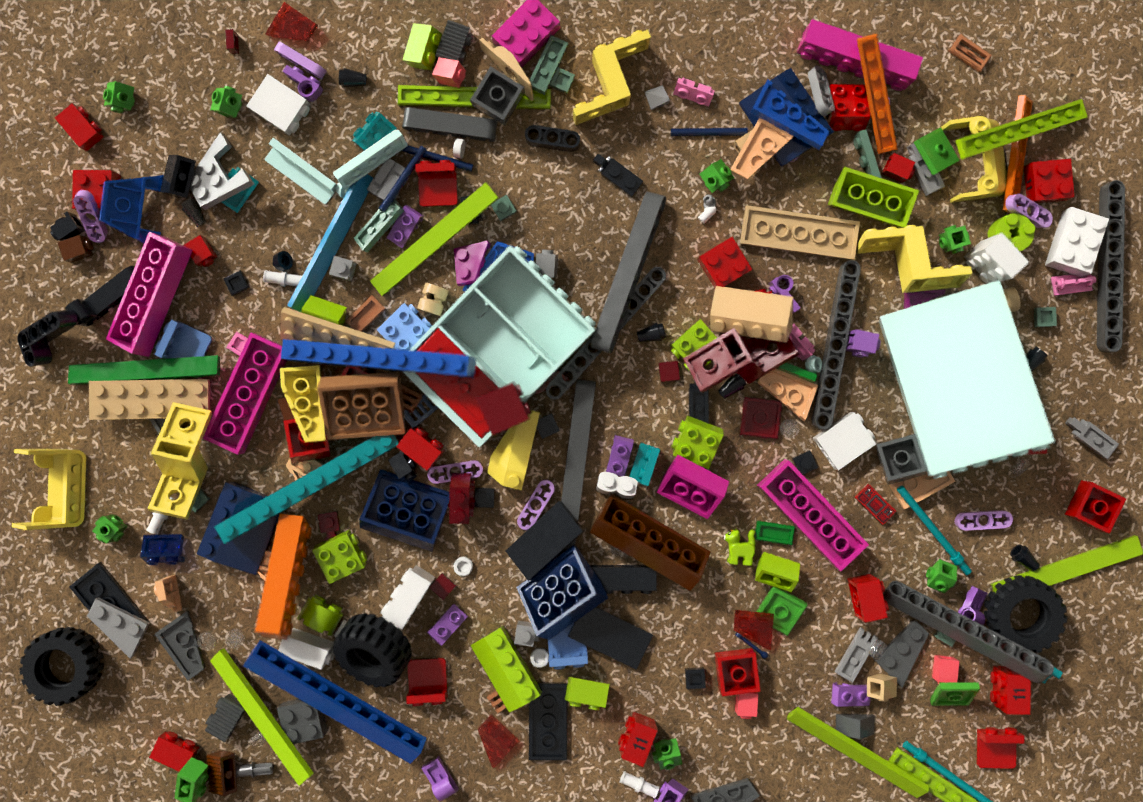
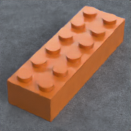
(283, 577)

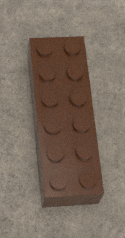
(650, 542)

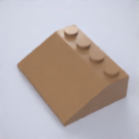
(362, 405)

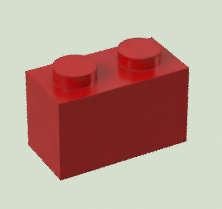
(79, 126)
(173, 751)

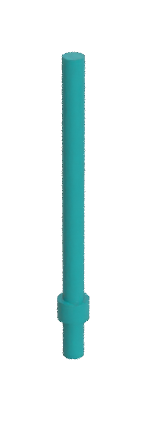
(956, 557)
(922, 756)

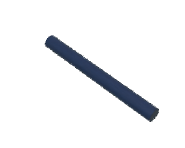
(708, 131)
(437, 157)
(402, 179)

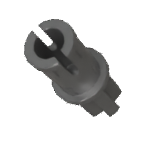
(254, 769)

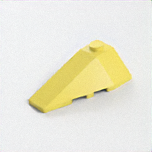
(301, 393)
(512, 455)

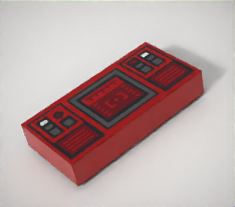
(875, 504)

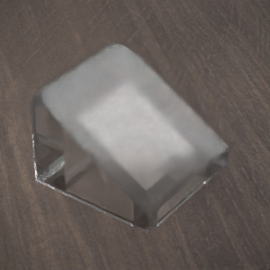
(257, 740)

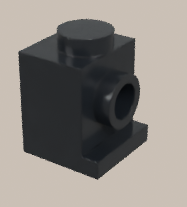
(66, 227)
(403, 467)

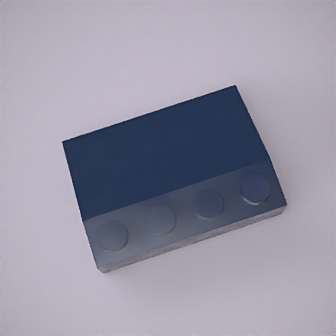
(797, 94)
(405, 510)
(246, 550)
(561, 593)

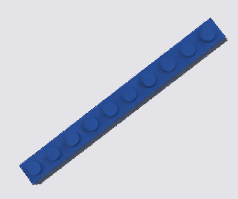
(379, 358)
(335, 702)

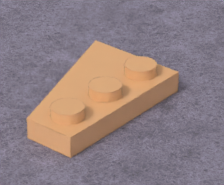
(759, 148)
(790, 391)
(921, 487)

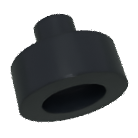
(282, 261)

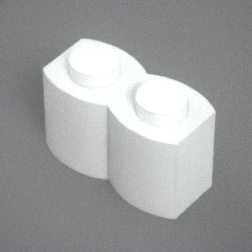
(623, 486)

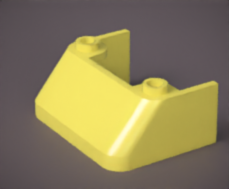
(995, 177)
(65, 489)

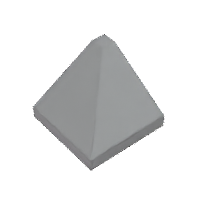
(657, 97)

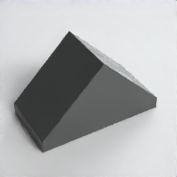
(855, 725)

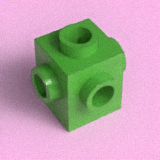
(118, 97)
(226, 102)
(717, 176)
(954, 239)
(109, 528)
(941, 576)
(667, 754)

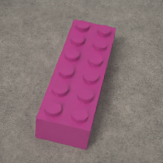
(840, 49)
(148, 294)
(246, 394)
(812, 514)

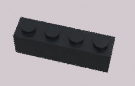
(626, 578)

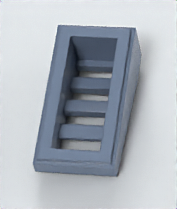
(411, 421)

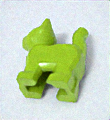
(740, 549)

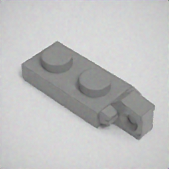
(928, 182)
(1092, 437)

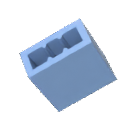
(404, 327)

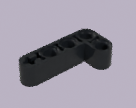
(102, 299)
(35, 338)

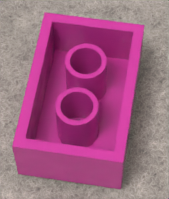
(527, 30)
(693, 487)

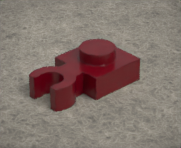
(329, 524)

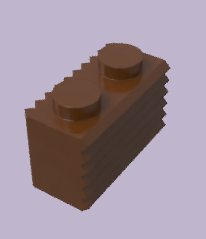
(222, 773)

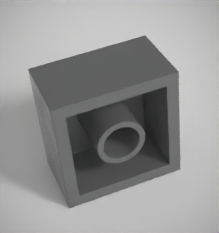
(497, 96)
(901, 459)
(301, 721)

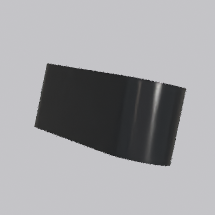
(545, 132)

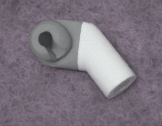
(709, 208)

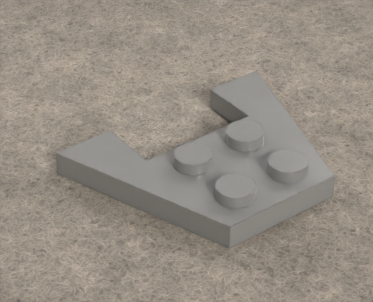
(210, 181)

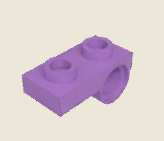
(304, 83)
(405, 226)
(774, 287)
(619, 455)
(972, 605)
(447, 624)
(849, 695)
(440, 779)

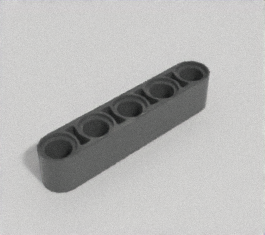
(449, 123)

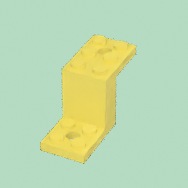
(610, 75)
(912, 259)
(180, 460)

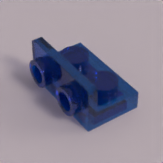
(162, 549)

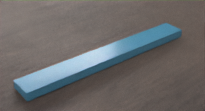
(330, 242)

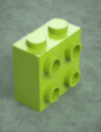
(692, 340)
(697, 441)
(340, 556)

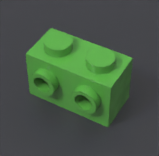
(191, 781)

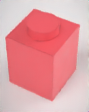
(449, 72)
(945, 669)
(747, 705)

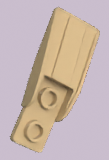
(507, 64)

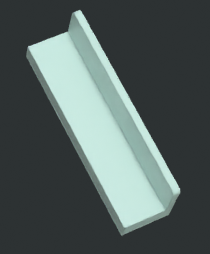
(370, 158)
(300, 172)

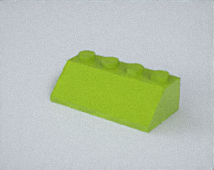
(873, 197)
(506, 669)

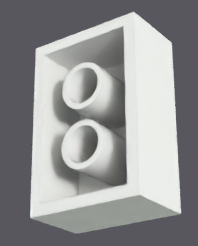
(1076, 242)
(996, 259)
(407, 596)

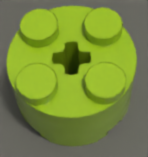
(1020, 227)
(320, 615)

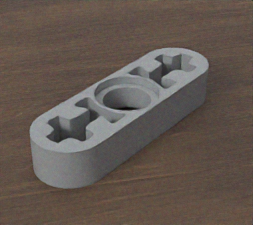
(821, 91)

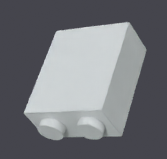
(279, 105)
(845, 440)
(307, 648)

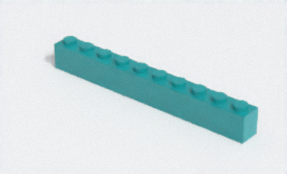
(305, 487)

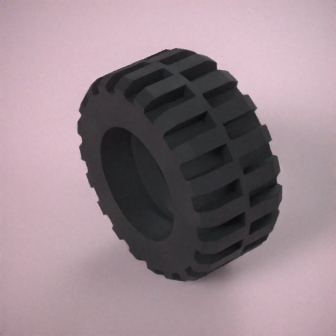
(1050, 619)
(372, 650)
(39, 676)

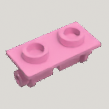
(686, 90)
(1072, 284)
(803, 346)

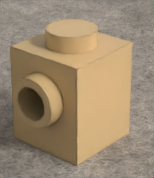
(882, 687)

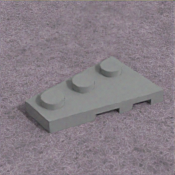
(119, 625)

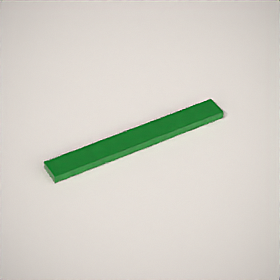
(145, 369)

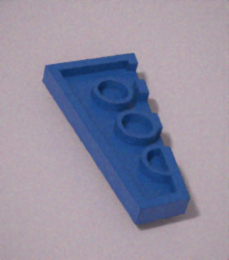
(782, 113)

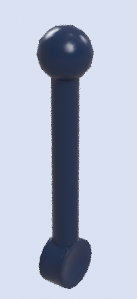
(764, 654)

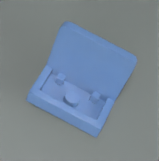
(182, 341)
(566, 651)

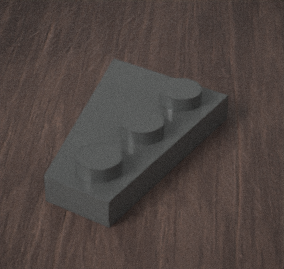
(181, 644)
(903, 651)
(733, 792)

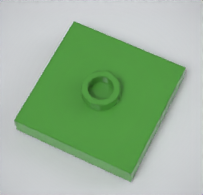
(936, 151)
(785, 607)
(954, 694)

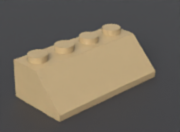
(752, 313)

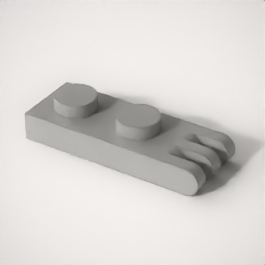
(855, 655)

